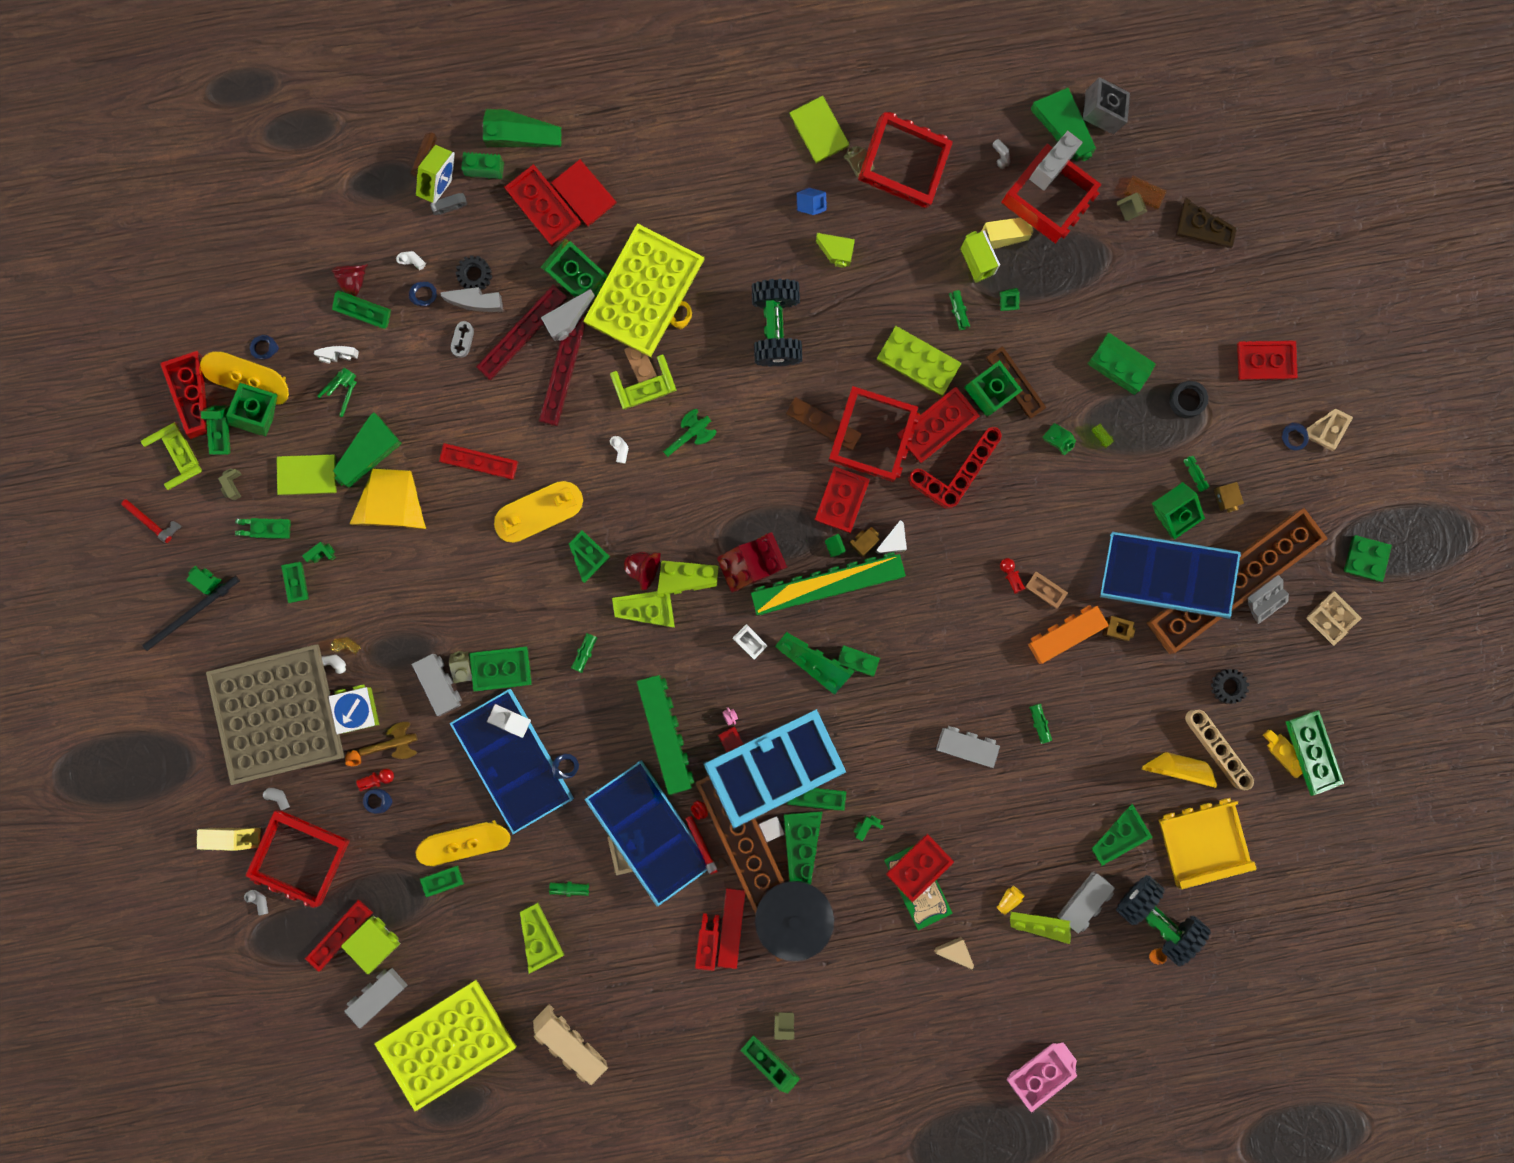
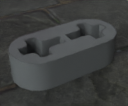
(448, 204)

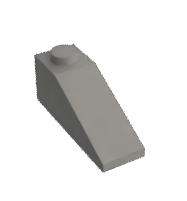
(565, 318)

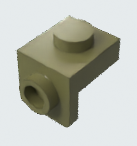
(856, 158)
(228, 487)
(460, 666)

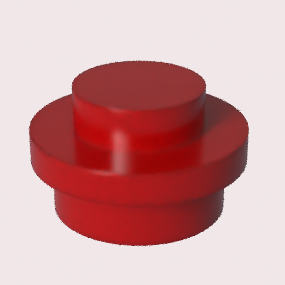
(699, 810)

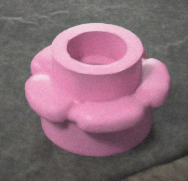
(730, 716)

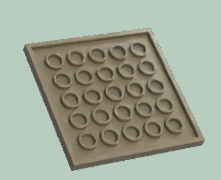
(274, 714)

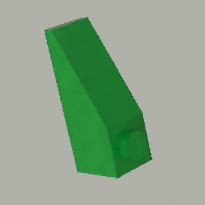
(770, 1065)

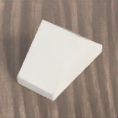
(894, 541)
(749, 641)

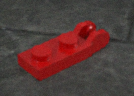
(707, 945)

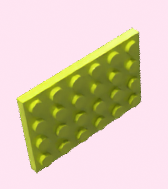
(643, 290)
(445, 1045)

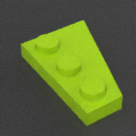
(1044, 926)

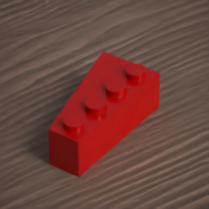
(188, 391)

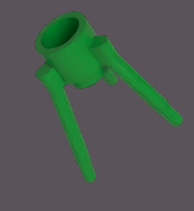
(344, 378)

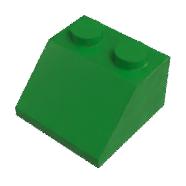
(993, 388)
(252, 409)
(1179, 510)

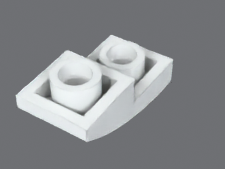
(331, 353)

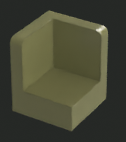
(1132, 206)
(784, 1026)

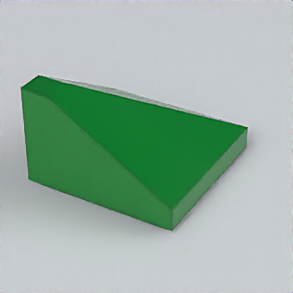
(1009, 300)

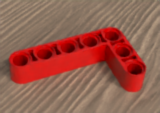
(962, 473)

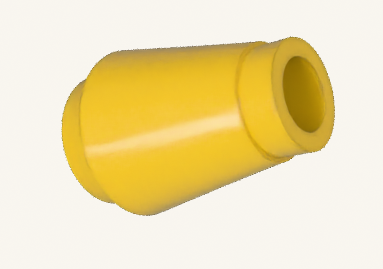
(1010, 900)

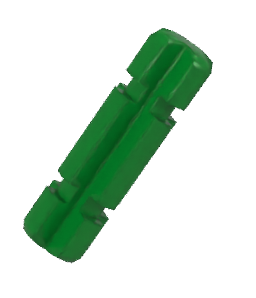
(1196, 473)

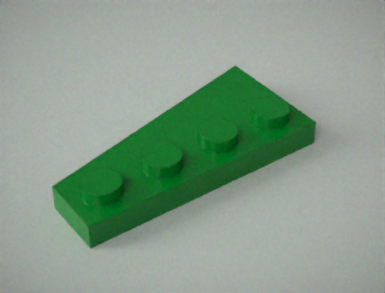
(822, 669)
(801, 843)

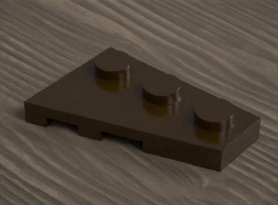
(1204, 227)

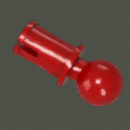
(1008, 565)
(385, 776)

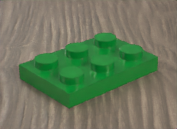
(500, 669)

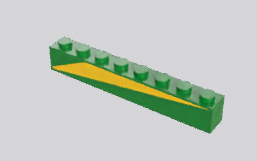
(829, 584)

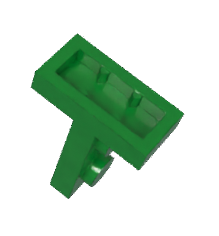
(217, 429)

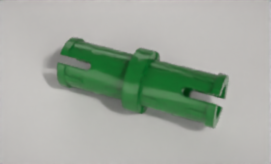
(959, 310)
(584, 653)
(1040, 723)
(568, 889)

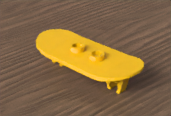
(232, 370)
(538, 511)
(462, 843)

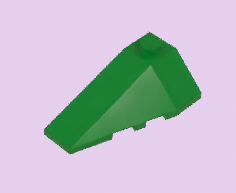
(512, 129)

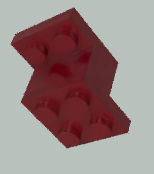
(751, 562)

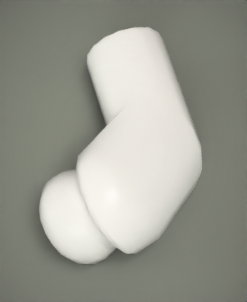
(410, 258)
(621, 447)
(336, 662)

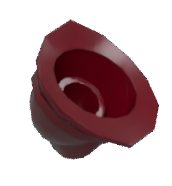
(350, 278)
(642, 567)

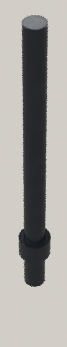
(221, 590)

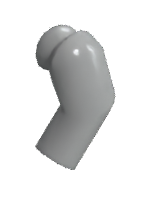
(1004, 154)
(276, 795)

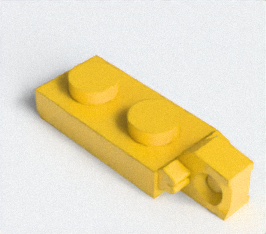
(1284, 752)

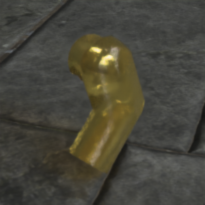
(343, 643)

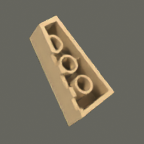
(568, 1046)

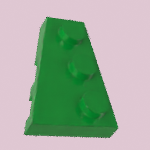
(1122, 836)

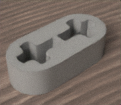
(466, 341)

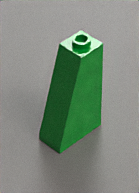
(1061, 114)
(367, 450)

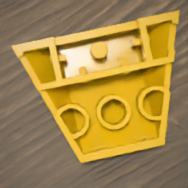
(389, 501)
(1182, 768)

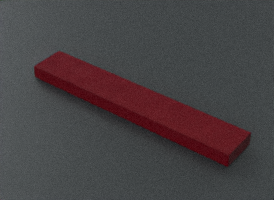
(521, 333)
(561, 375)

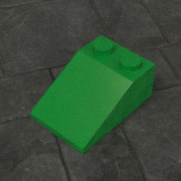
(574, 270)

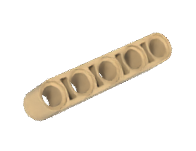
(1227, 755)

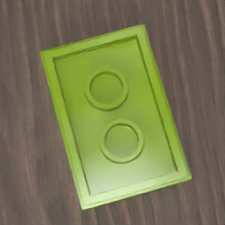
(819, 129)
(306, 475)

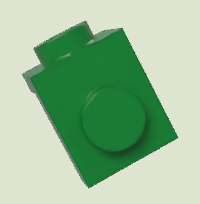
(1060, 438)
(862, 828)

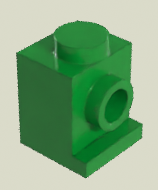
(203, 580)

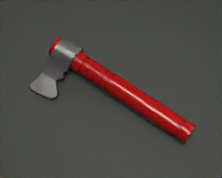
(164, 535)
(712, 867)

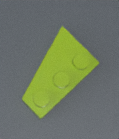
(685, 576)
(645, 608)
(539, 938)

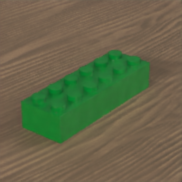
(664, 734)

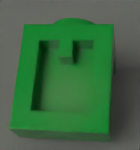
(315, 553)

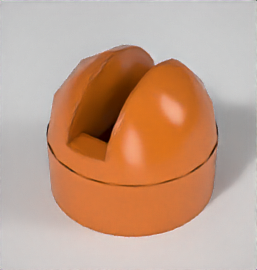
(352, 758)
(1157, 956)

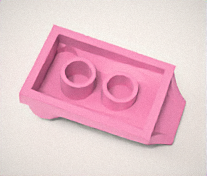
(1043, 1075)

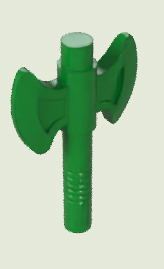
(696, 428)

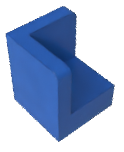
(811, 201)

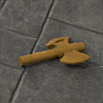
(399, 741)

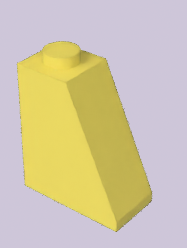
(1007, 232)
(228, 838)

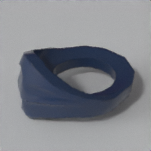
(414, 289)
(273, 347)
(1295, 426)
(557, 773)
(385, 798)

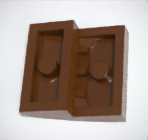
(426, 146)

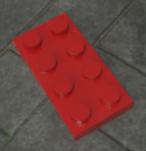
(542, 205)
(940, 424)

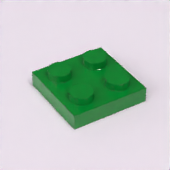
(1367, 558)

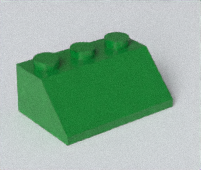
(1121, 364)

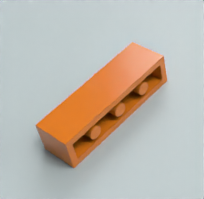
(1068, 634)

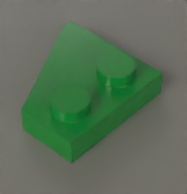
(587, 555)

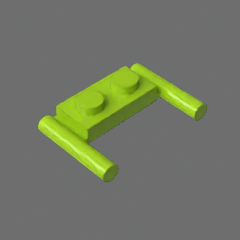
(645, 390)
(179, 451)

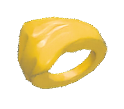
(681, 324)

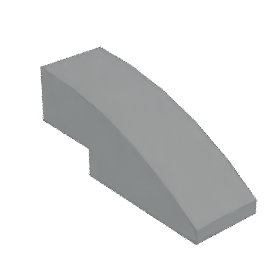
(474, 300)

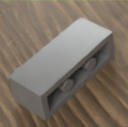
(1055, 160)
(437, 684)
(968, 746)
(1086, 902)
(375, 997)

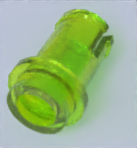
(1102, 435)

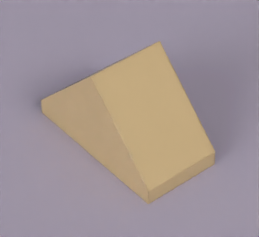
(955, 951)

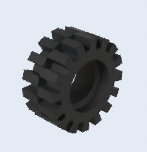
(471, 262)
(1241, 683)

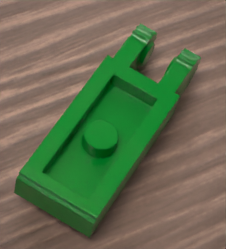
(265, 528)

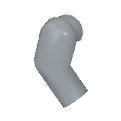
(258, 899)

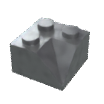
(1106, 106)

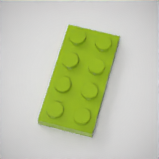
(919, 361)

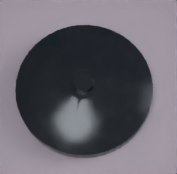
(794, 921)

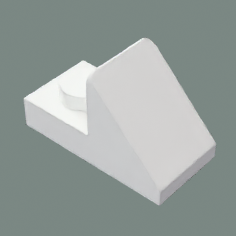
(509, 721)

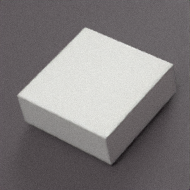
(771, 828)

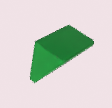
(835, 546)

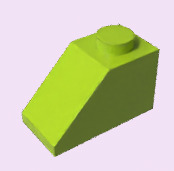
(836, 249)

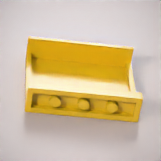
(1205, 844)

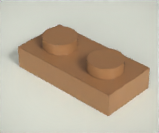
(640, 364)
(1046, 590)

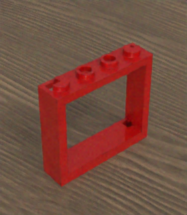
(893, 187)
(1035, 217)
(902, 452)
(276, 885)

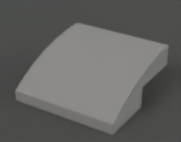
(1268, 599)

